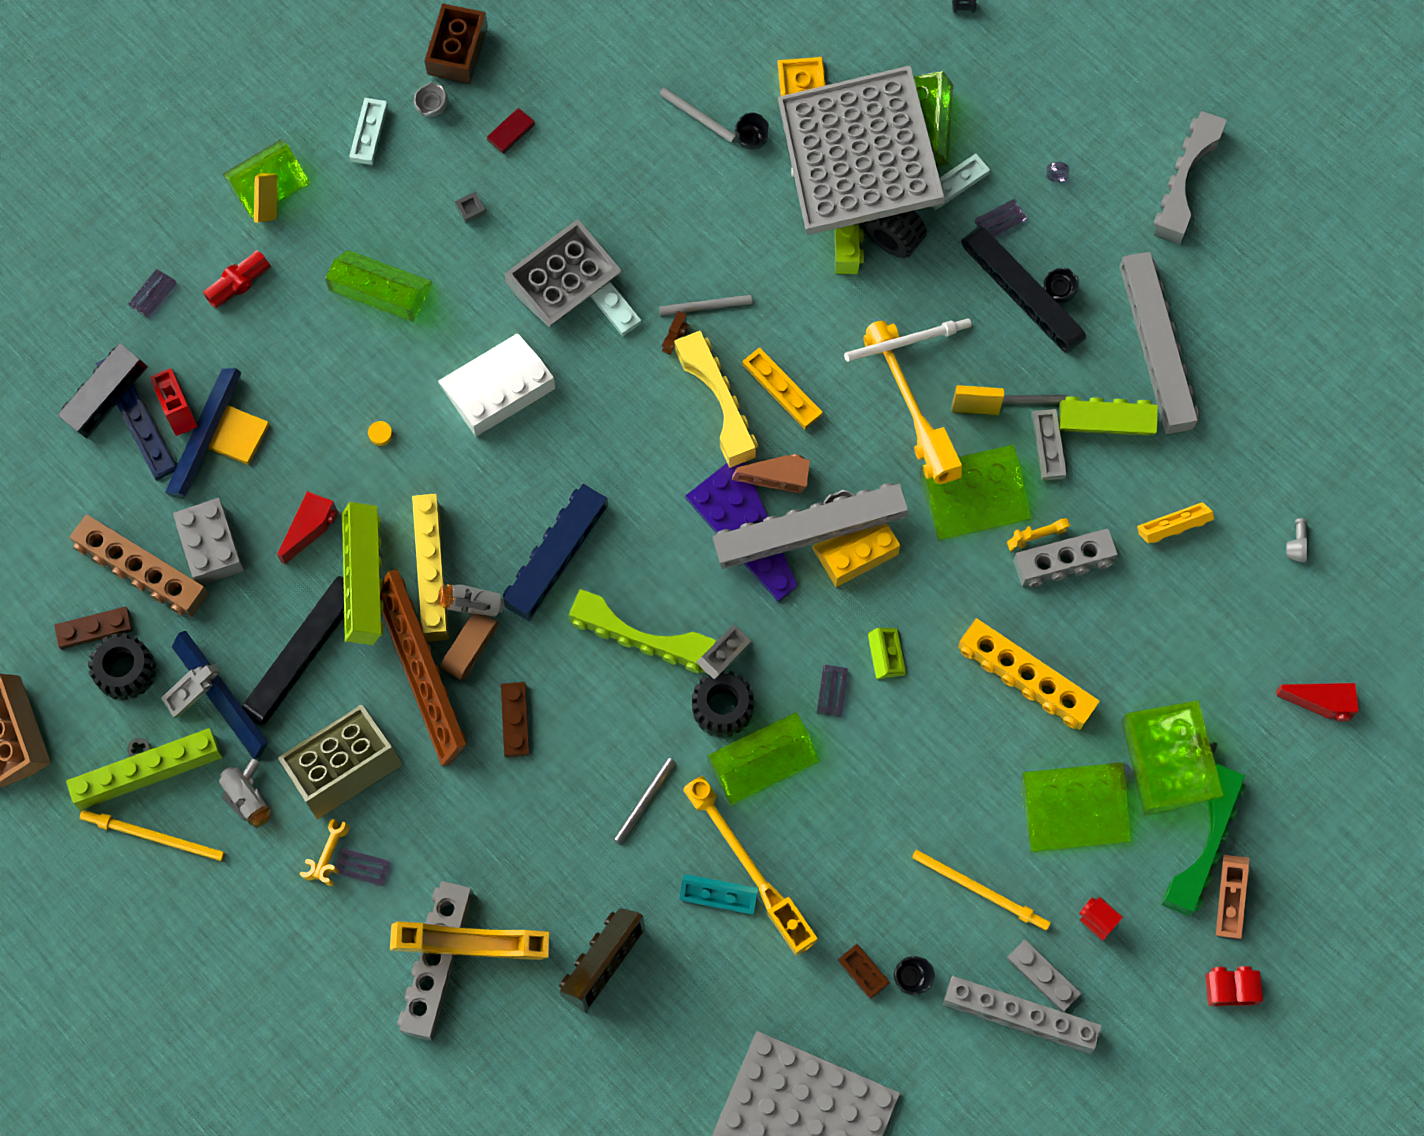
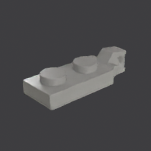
(189, 689)

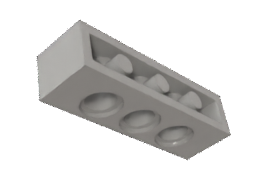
(1097, 542)

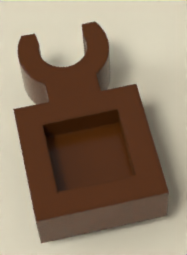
(677, 329)

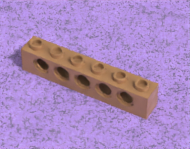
(91, 531)

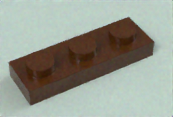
(93, 627)
(515, 719)

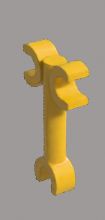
(1028, 534)
(322, 869)

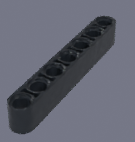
(1023, 289)
(297, 654)

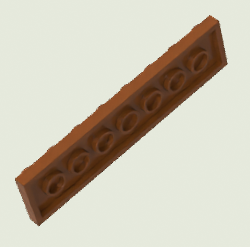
(420, 669)

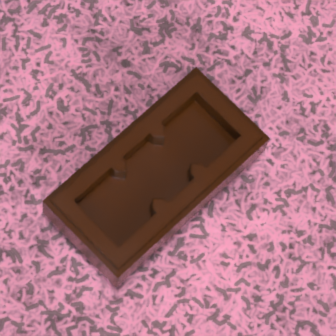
(863, 971)

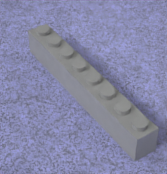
(1158, 343)
(810, 525)

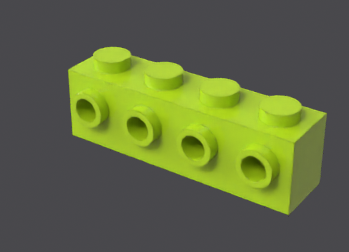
(847, 249)
(1108, 417)

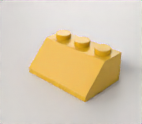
(856, 552)

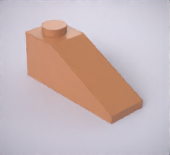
(779, 473)
(1232, 896)

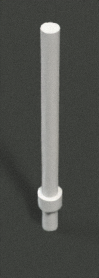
(947, 329)

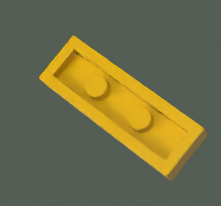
(1175, 523)

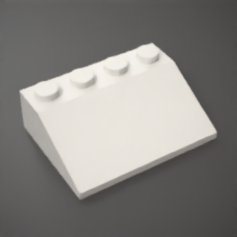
(497, 384)

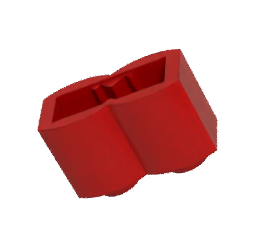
(1099, 917)
(1234, 987)

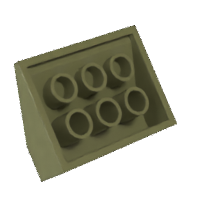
(340, 761)

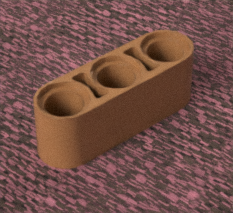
(469, 645)

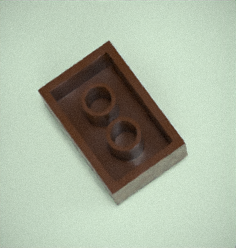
(456, 43)

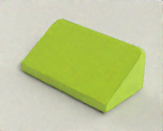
(886, 653)

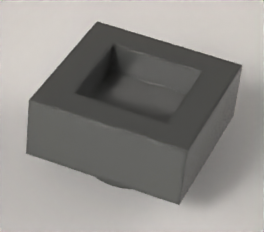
(470, 207)

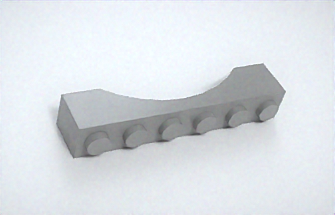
(1176, 213)

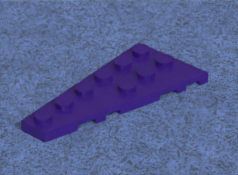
(728, 506)

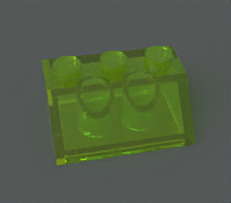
(275, 160)

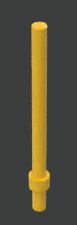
(106, 821)
(1025, 913)

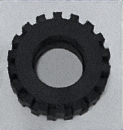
(897, 233)
(110, 652)
(723, 723)

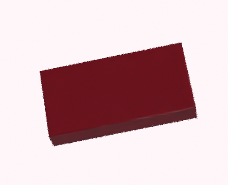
(510, 130)

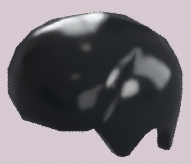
(751, 131)
(1061, 284)
(914, 975)

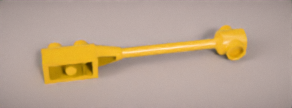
(932, 444)
(779, 909)

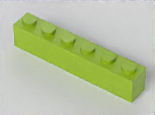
(361, 574)
(144, 769)

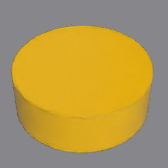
(380, 433)

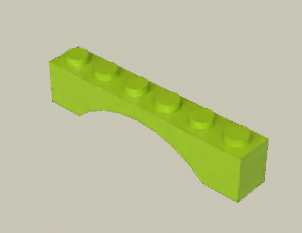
(593, 613)

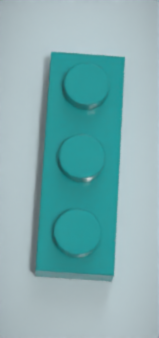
(718, 894)

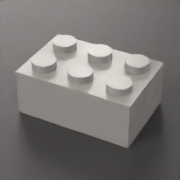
(208, 542)

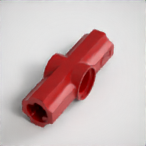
(236, 279)

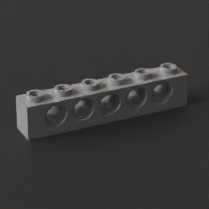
(1022, 1015)
(425, 1025)

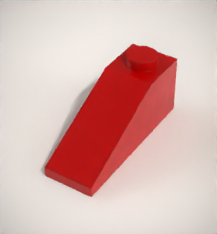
(173, 402)
(308, 524)
(1328, 700)

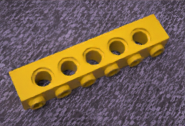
(1022, 661)

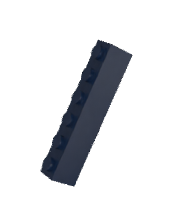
(555, 552)

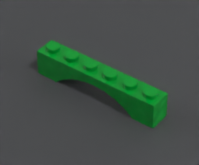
(1185, 888)

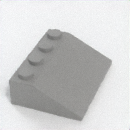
(562, 273)

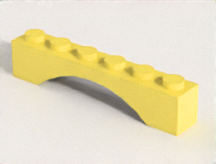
(697, 360)
(429, 566)

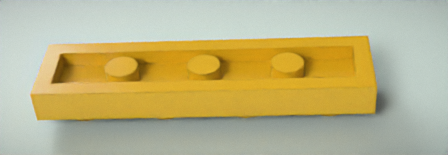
(782, 388)

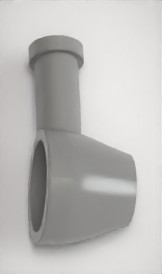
(1297, 549)

